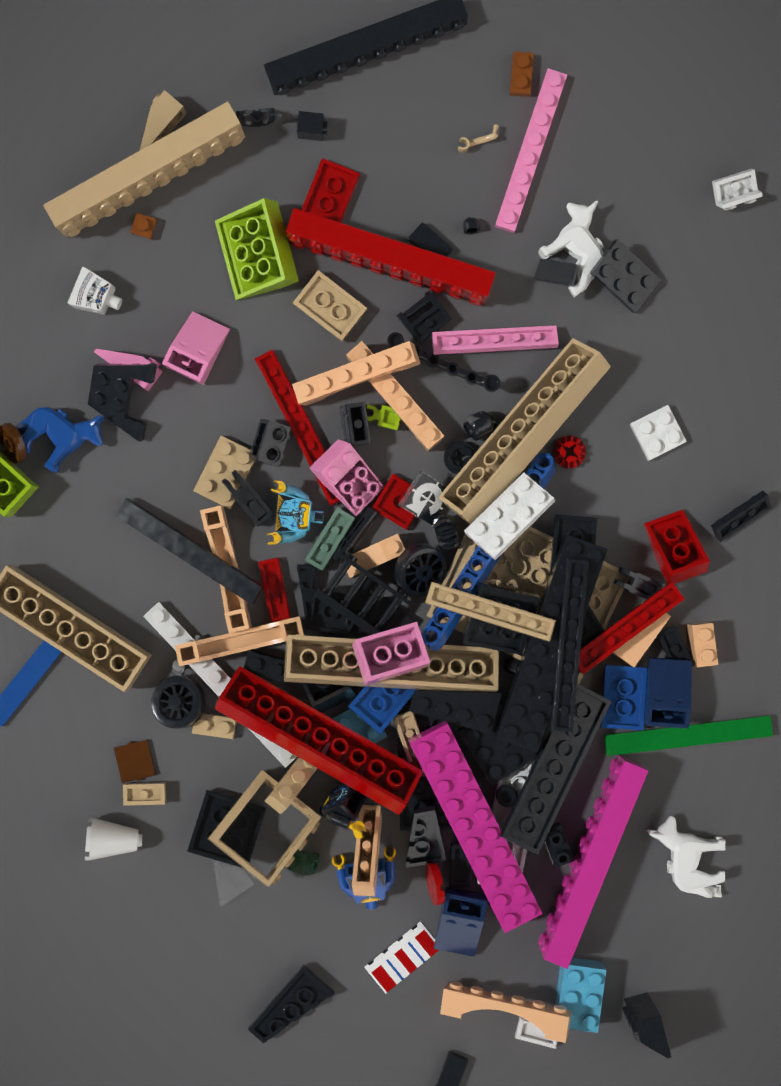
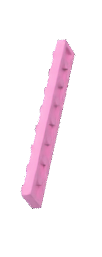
(530, 150)

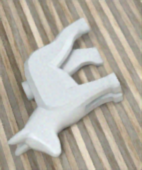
(578, 243)
(685, 858)

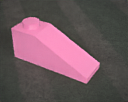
(123, 358)

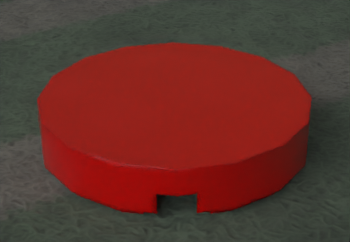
(434, 882)

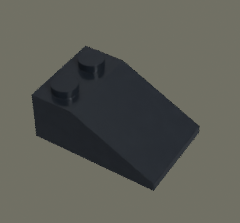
(327, 695)

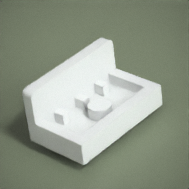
(736, 189)

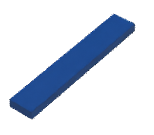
(26, 680)

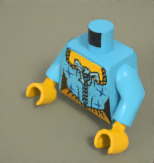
(293, 514)

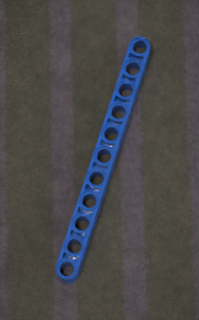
(479, 557)

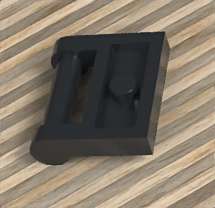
(427, 323)

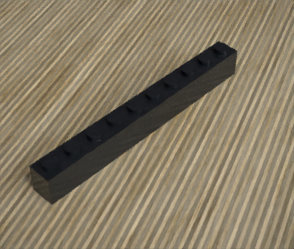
(365, 44)

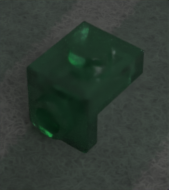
(304, 862)

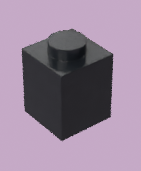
(311, 126)

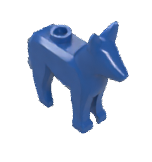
(61, 431)

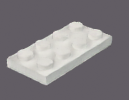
(509, 516)

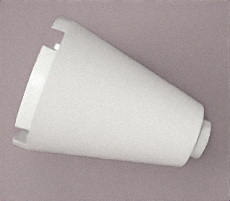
(110, 839)

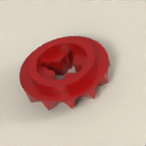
(559, 452)

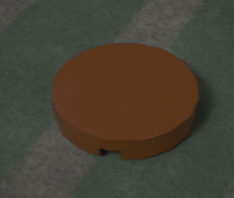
(13, 443)

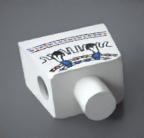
(93, 293)

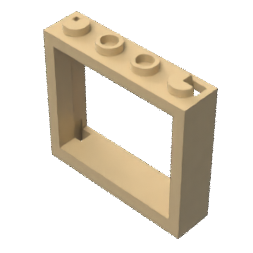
(287, 858)

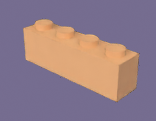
(367, 852)

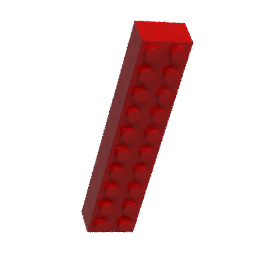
(389, 257)
(319, 740)

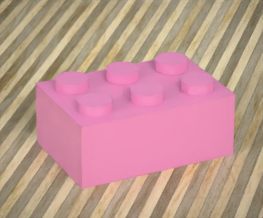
(391, 653)

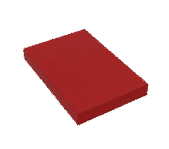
(331, 191)

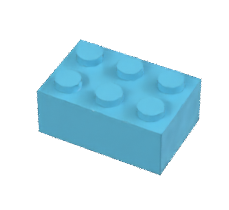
(581, 991)

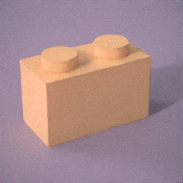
(702, 644)

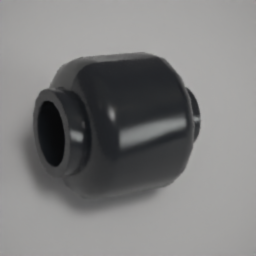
(479, 425)

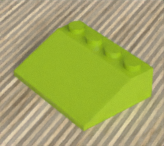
(256, 249)

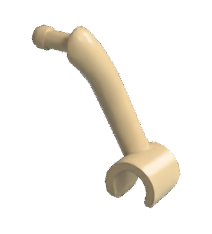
(469, 143)

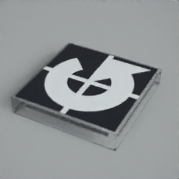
(423, 498)

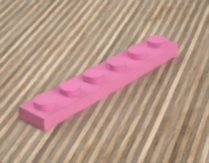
(495, 340)

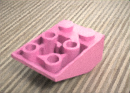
(196, 348)
(347, 476)

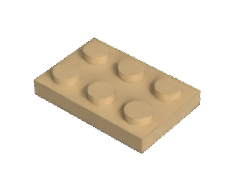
(330, 306)
(223, 461)

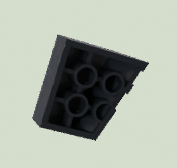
(646, 1023)

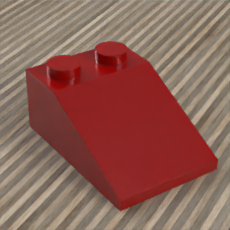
(676, 547)

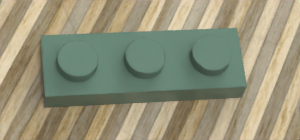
(329, 539)

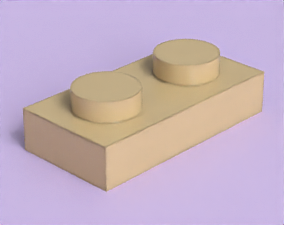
(215, 726)
(144, 793)

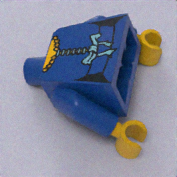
(385, 879)

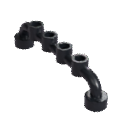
(490, 383)

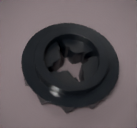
(451, 452)

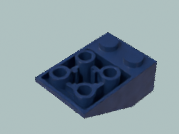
(668, 693)
(460, 921)

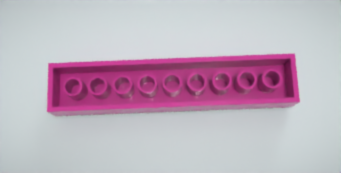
(475, 826)
(592, 860)

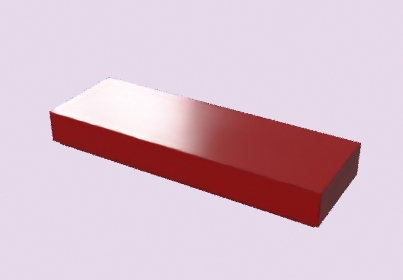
(274, 589)

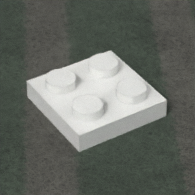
(658, 432)

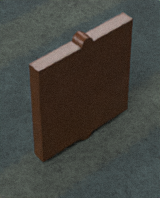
(134, 761)

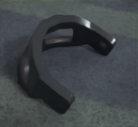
(240, 116)

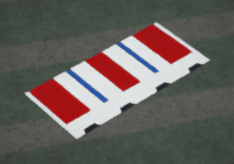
(402, 957)

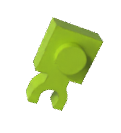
(386, 417)

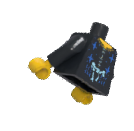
(343, 808)

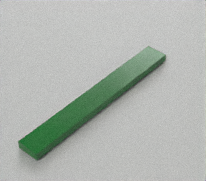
(696, 735)

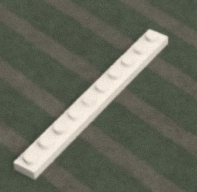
(207, 669)

